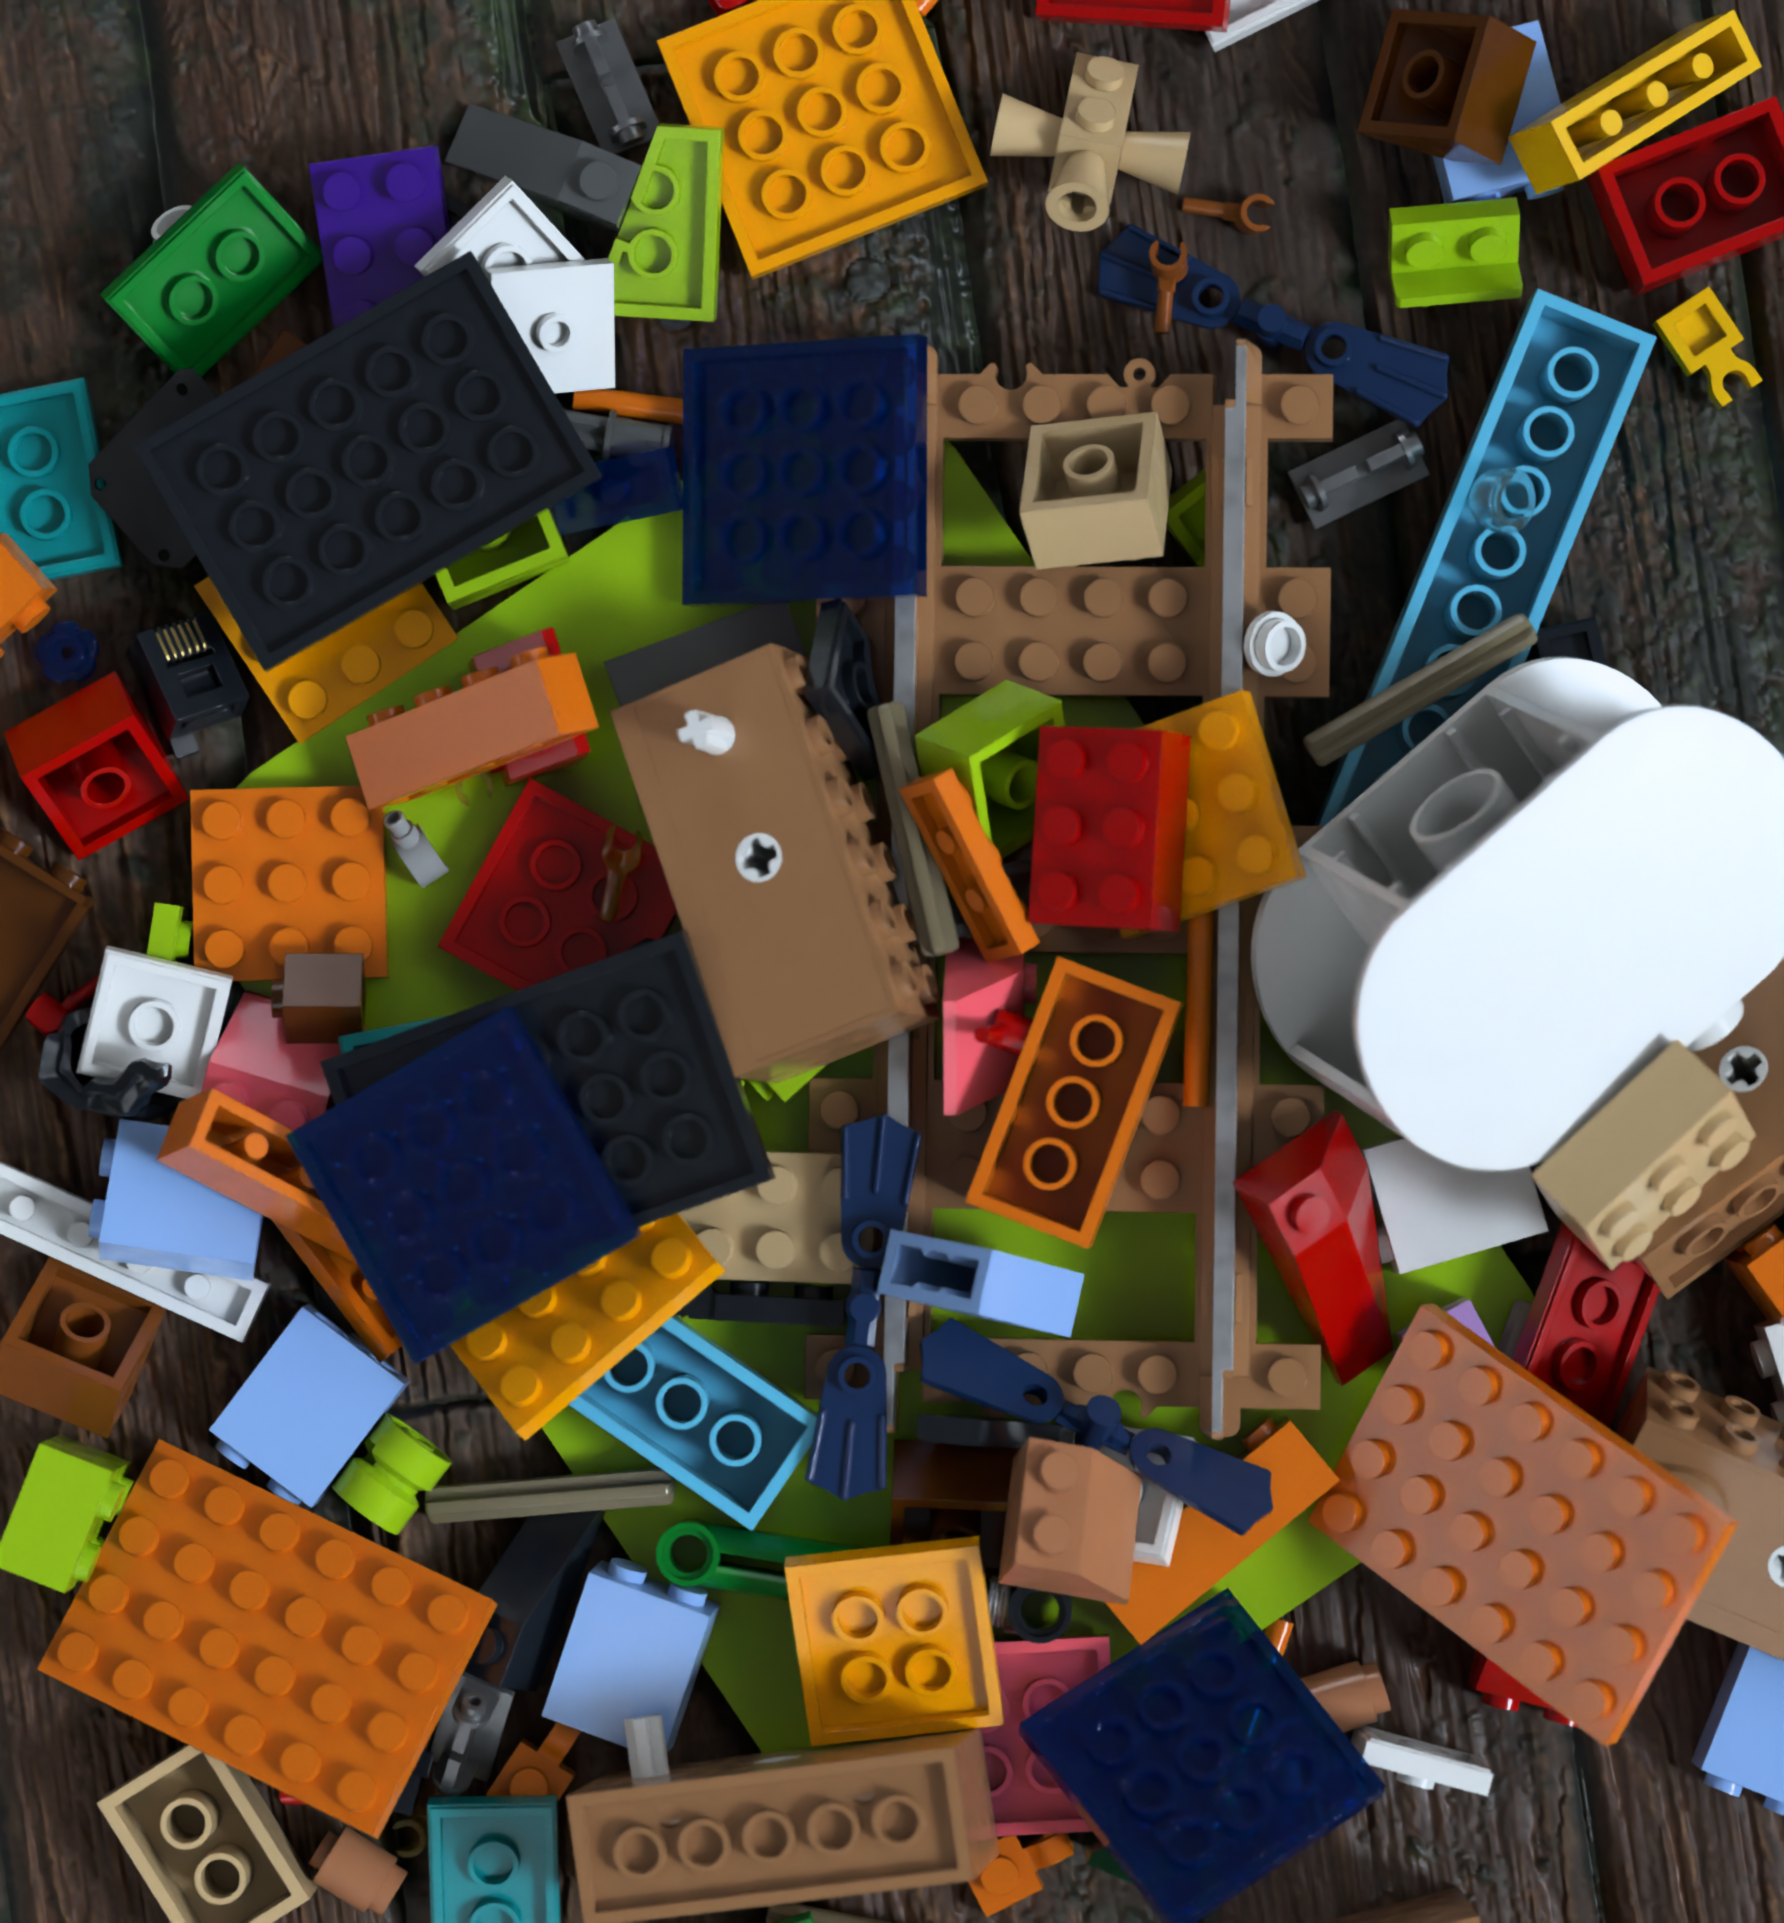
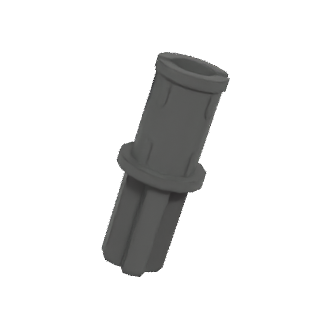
(619, 435)

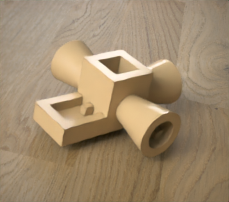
(1090, 142)

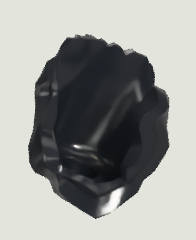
(126, 1097)

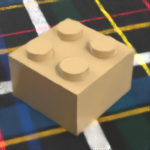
(1096, 491)

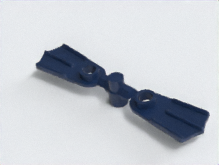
(1375, 367)
(993, 1377)
(852, 1422)

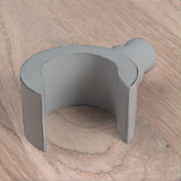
(415, 849)

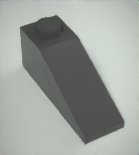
(546, 166)

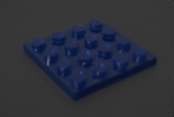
(805, 471)
(463, 1184)
(1201, 1760)

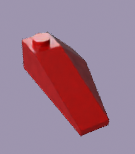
(1322, 1236)

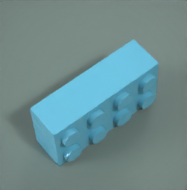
(703, 1419)

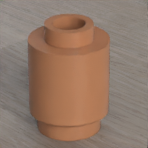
(1350, 1693)
(357, 1871)

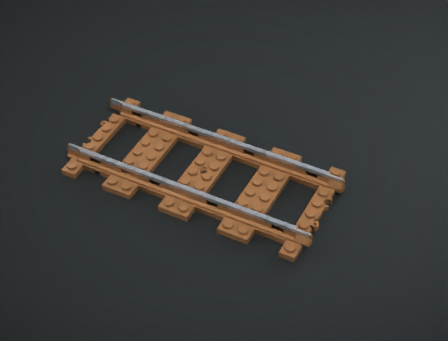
(1110, 637)

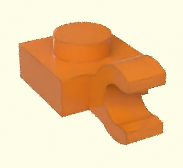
(538, 1769)
(1014, 1870)

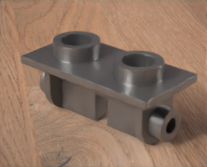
(608, 86)
(1359, 473)
(469, 1734)

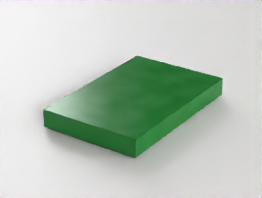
(214, 273)

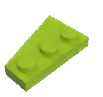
(672, 228)

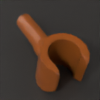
(1231, 211)
(1166, 278)

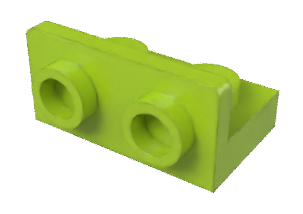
(1454, 252)

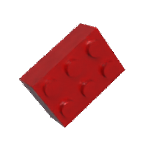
(1695, 196)
(1109, 828)

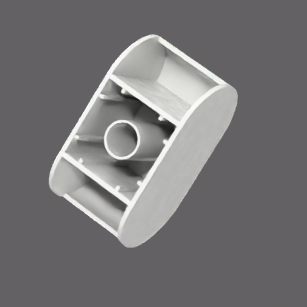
(1529, 912)

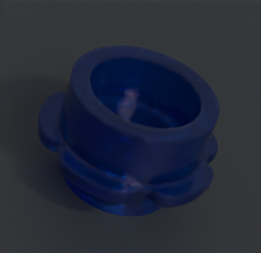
(84, 648)

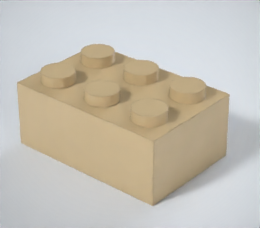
(1645, 1155)
(207, 1842)

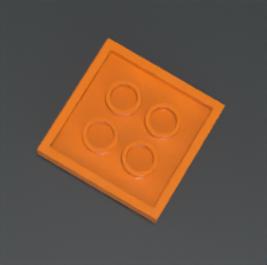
(287, 878)

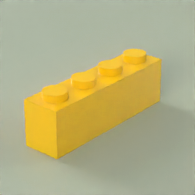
(1634, 102)

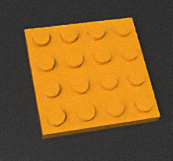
(826, 121)
(580, 1328)

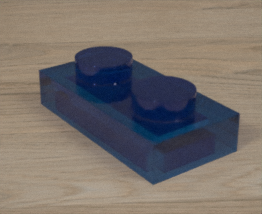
(629, 490)

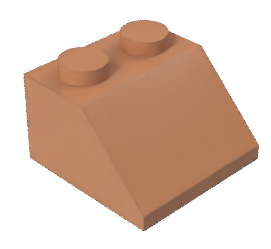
(1070, 1522)

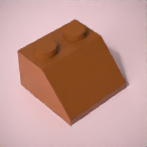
(77, 1347)

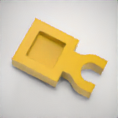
(1702, 338)

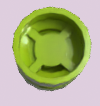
(391, 1474)

